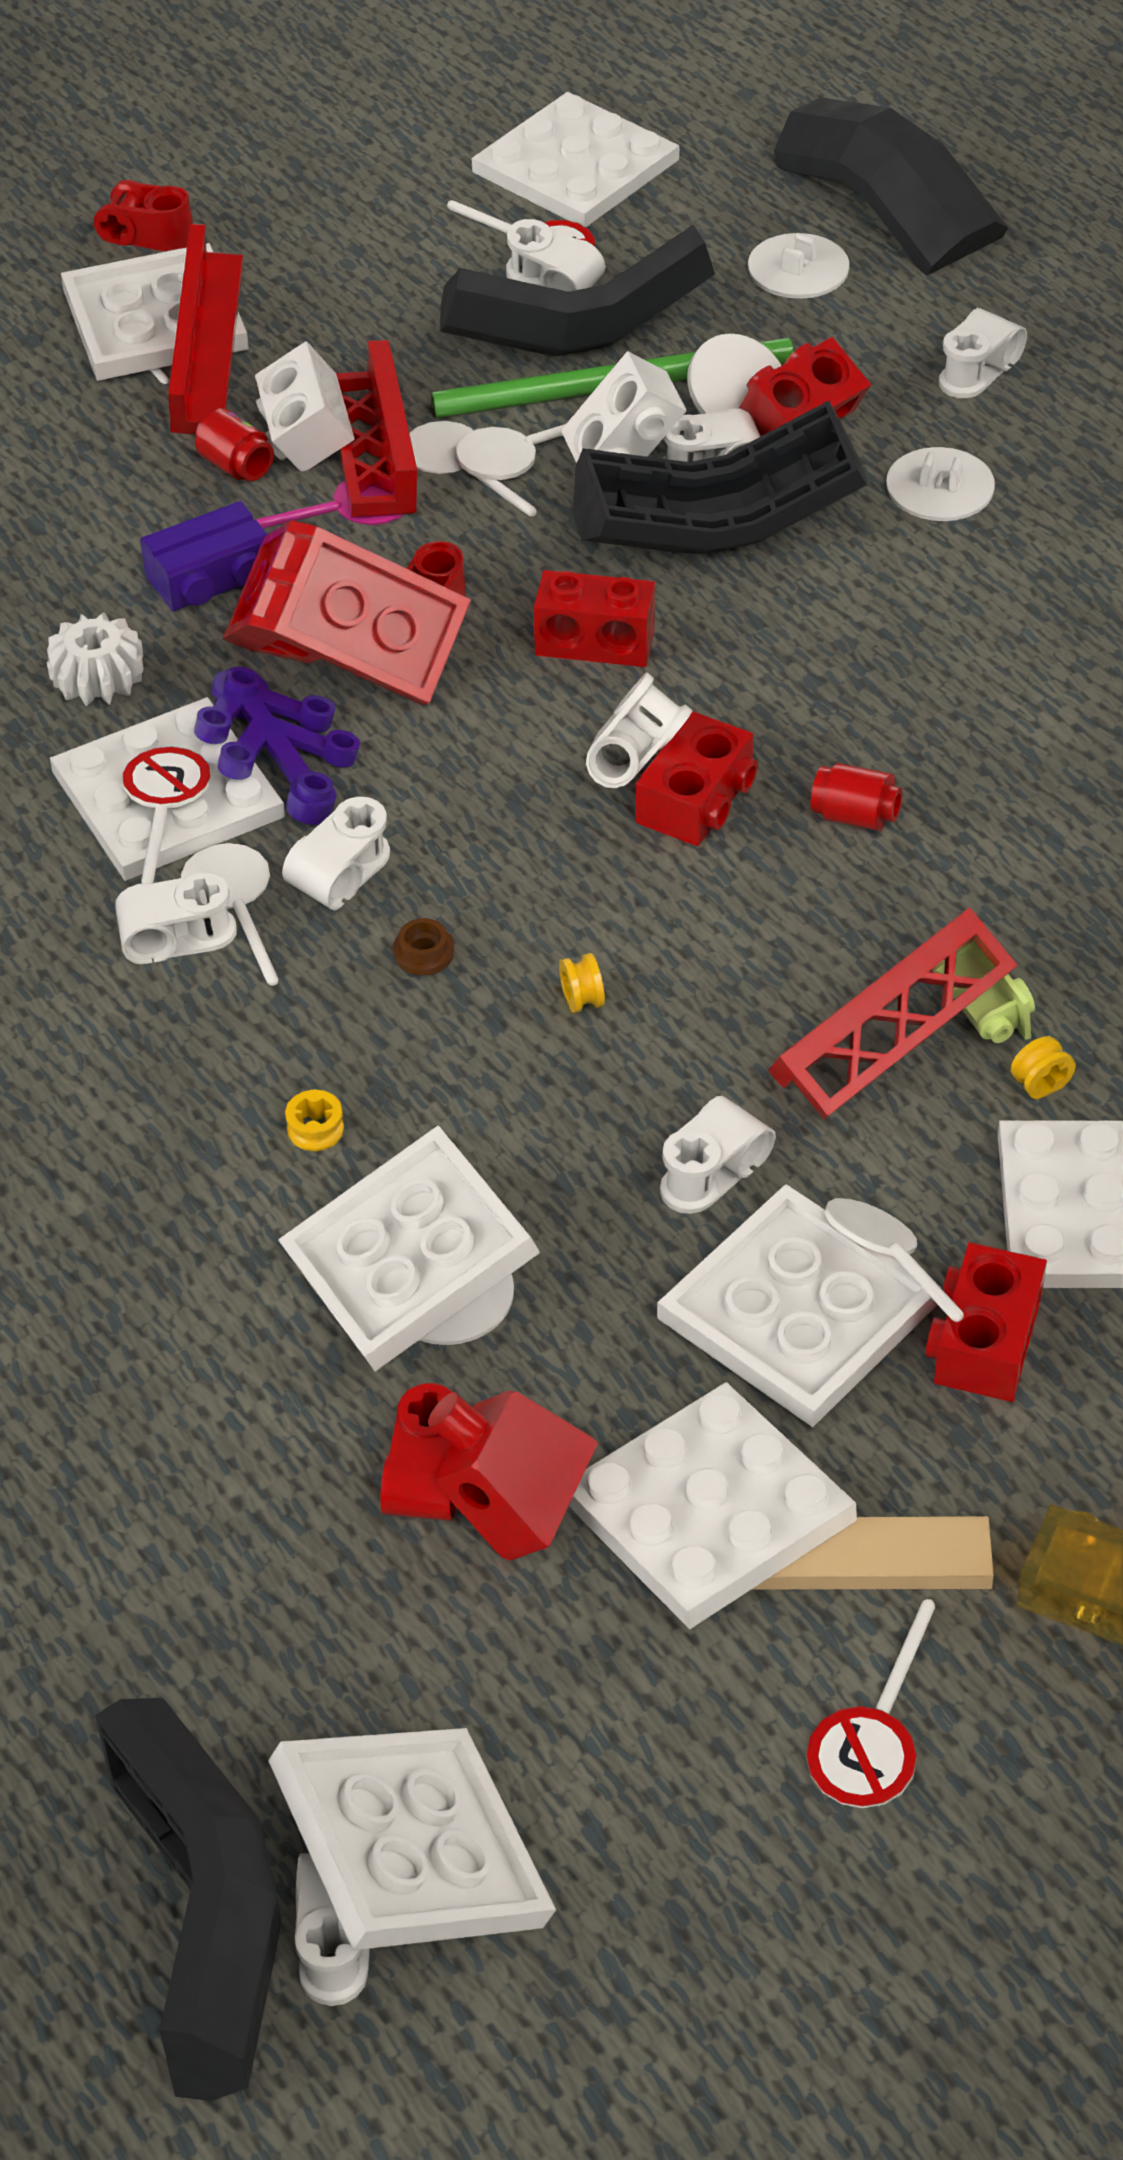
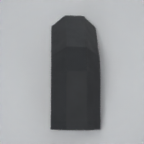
(899, 172)
(576, 320)
(719, 498)
(232, 1904)

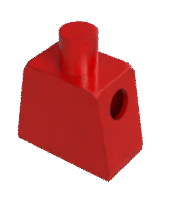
(510, 1468)

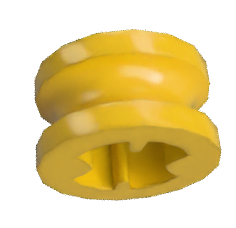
(582, 982)
(1043, 1067)
(316, 1105)

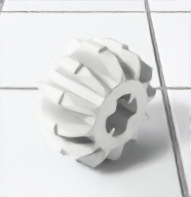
(95, 658)

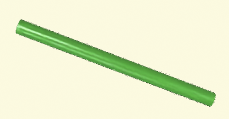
(559, 385)

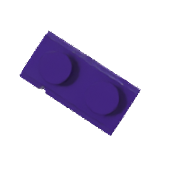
(202, 555)

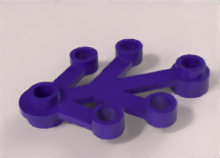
(246, 695)

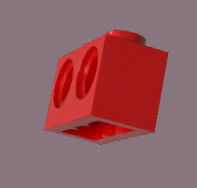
(803, 383)
(594, 618)
(696, 779)
(999, 1309)

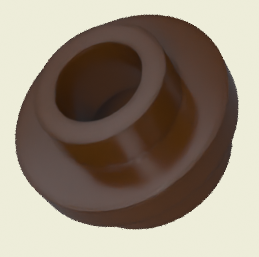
(421, 935)

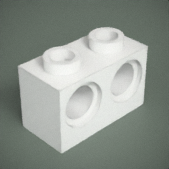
(303, 408)
(626, 411)

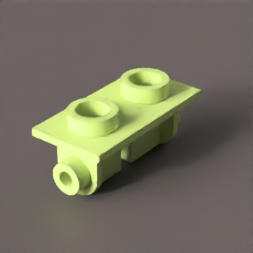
(1002, 1006)

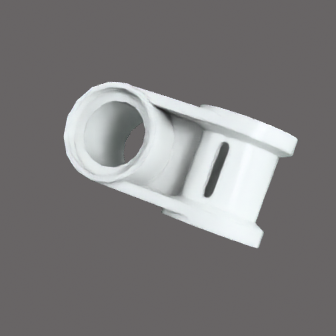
(554, 260)
(979, 353)
(710, 435)
(639, 724)
(340, 852)
(169, 918)
(712, 1155)
(320, 1933)

